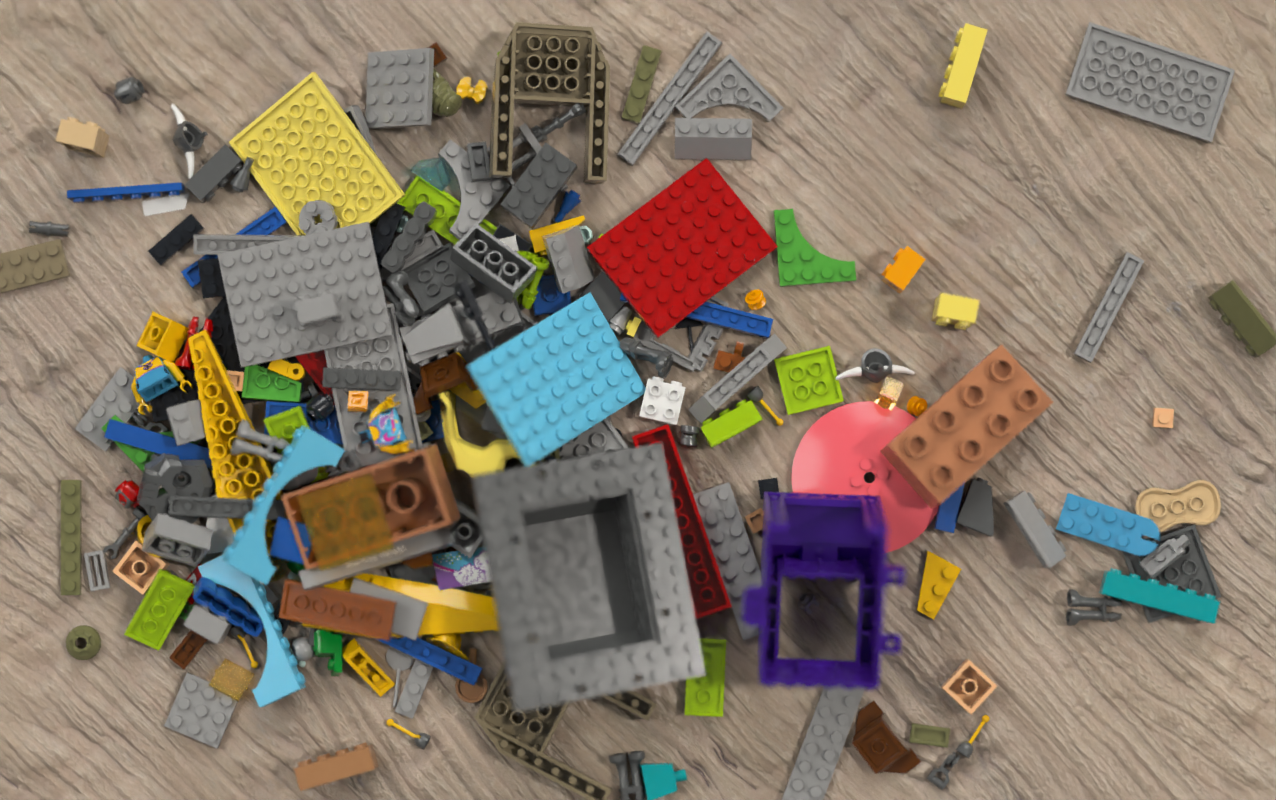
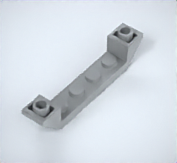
(737, 378)

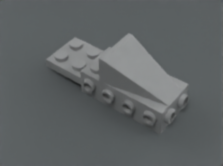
(453, 331)

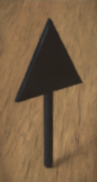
(688, 323)

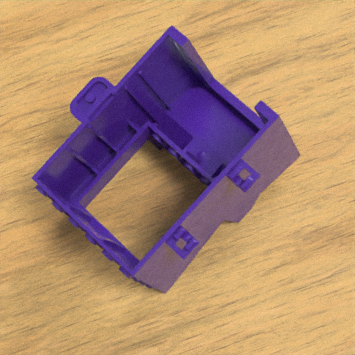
(831, 540)

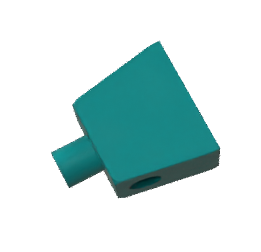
(661, 779)

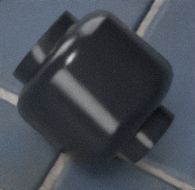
(320, 407)

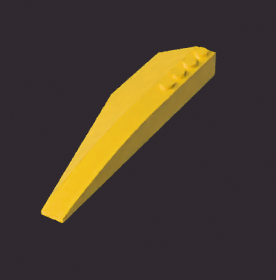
(222, 411)
(447, 609)

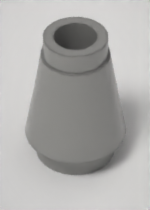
(619, 320)

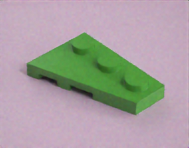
(269, 386)

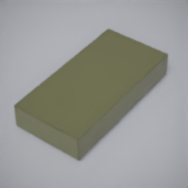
(929, 735)

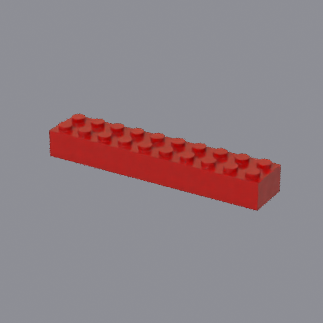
(703, 575)

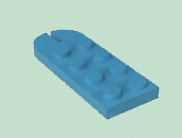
(1108, 526)

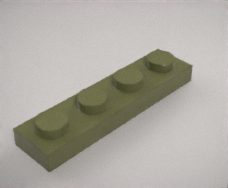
(641, 84)

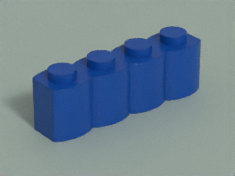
(225, 605)

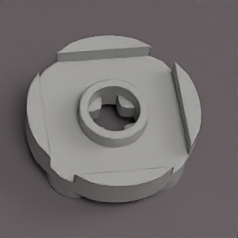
(312, 209)

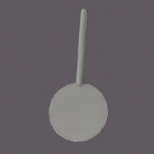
(398, 661)

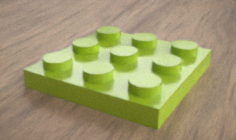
(808, 380)

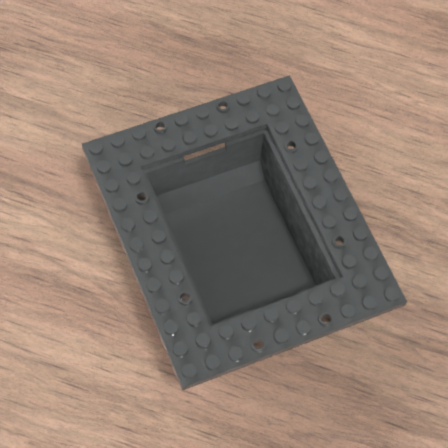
(587, 576)

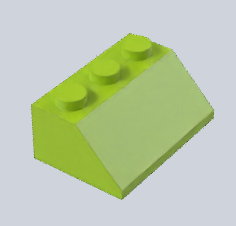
(730, 423)

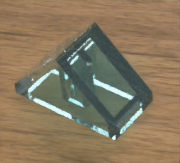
(433, 171)

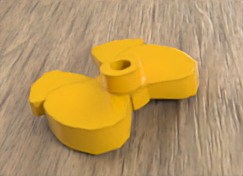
(465, 90)

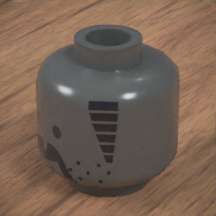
(129, 90)

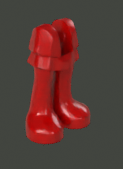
(185, 360)

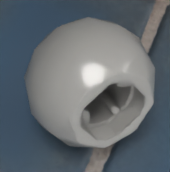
(302, 649)

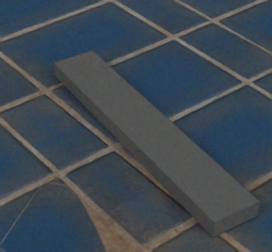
(220, 507)

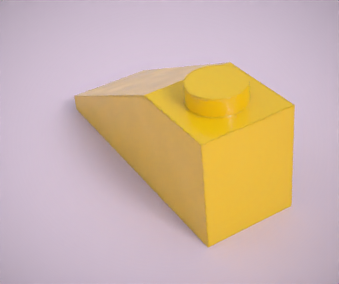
(536, 234)
(367, 667)

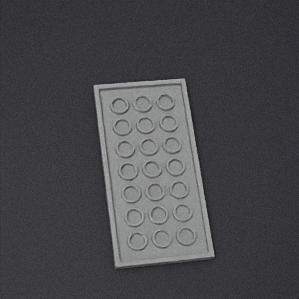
(1150, 82)
(375, 354)

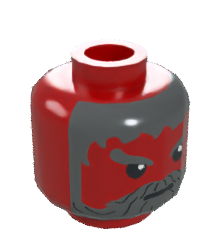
(127, 494)

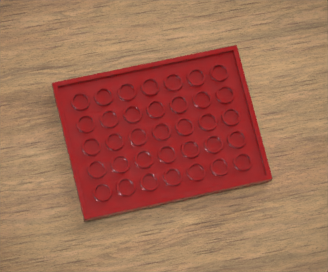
(682, 248)

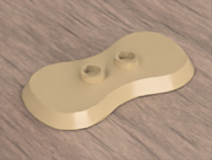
(1193, 504)

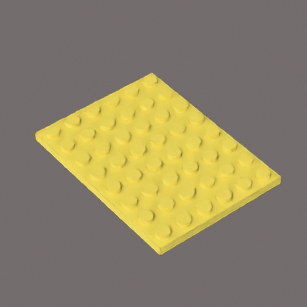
(314, 152)

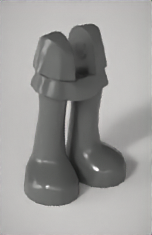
(395, 293)
(636, 350)
(1074, 599)
(620, 761)

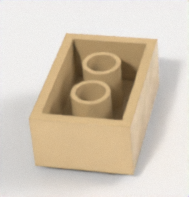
(82, 137)

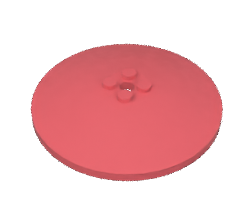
(847, 446)

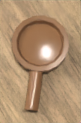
(468, 692)

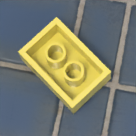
(955, 311)

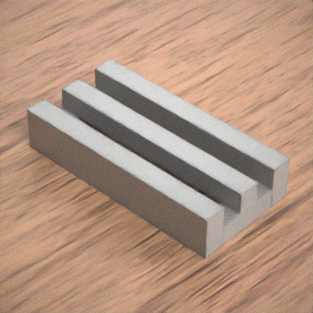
(104, 568)

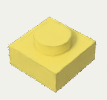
(632, 326)

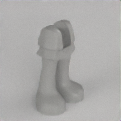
(245, 431)

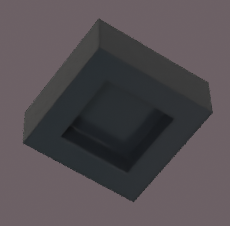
(768, 485)

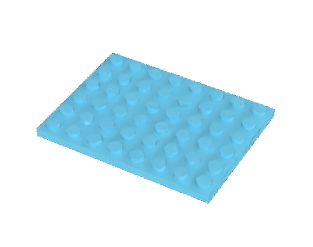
(557, 379)

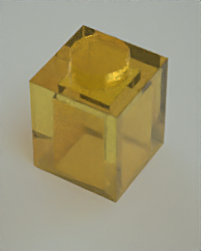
(889, 393)

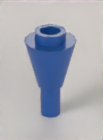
(569, 202)

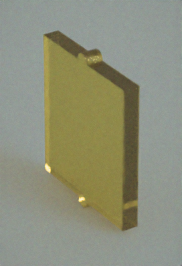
(231, 679)

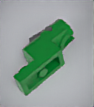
(328, 645)

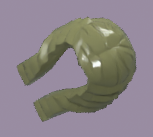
(444, 99)

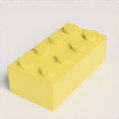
(963, 66)

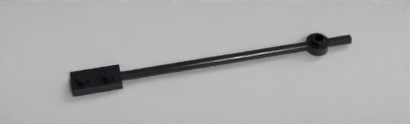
(473, 311)

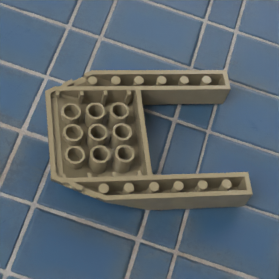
(551, 68)
(527, 733)

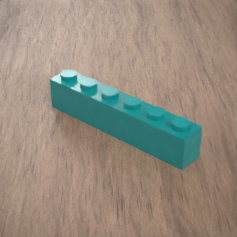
(1159, 597)

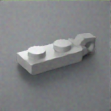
(1164, 555)

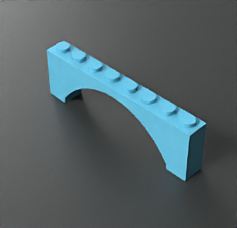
(249, 548)
(280, 672)

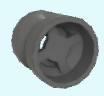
(686, 439)

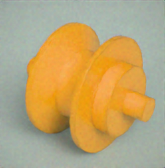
(755, 299)
(916, 406)

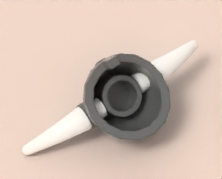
(187, 138)
(875, 367)

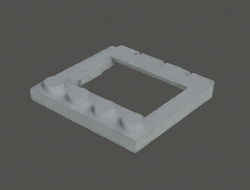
(703, 344)

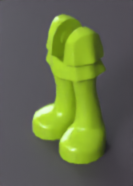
(529, 294)

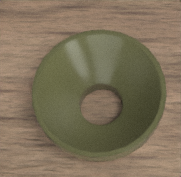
(93, 642)

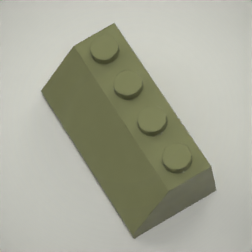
(1243, 319)

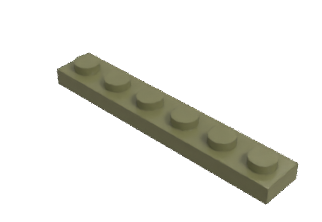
(71, 536)

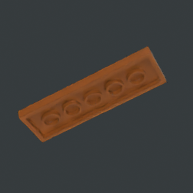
(338, 610)

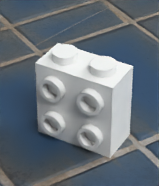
(662, 401)

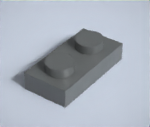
(478, 161)

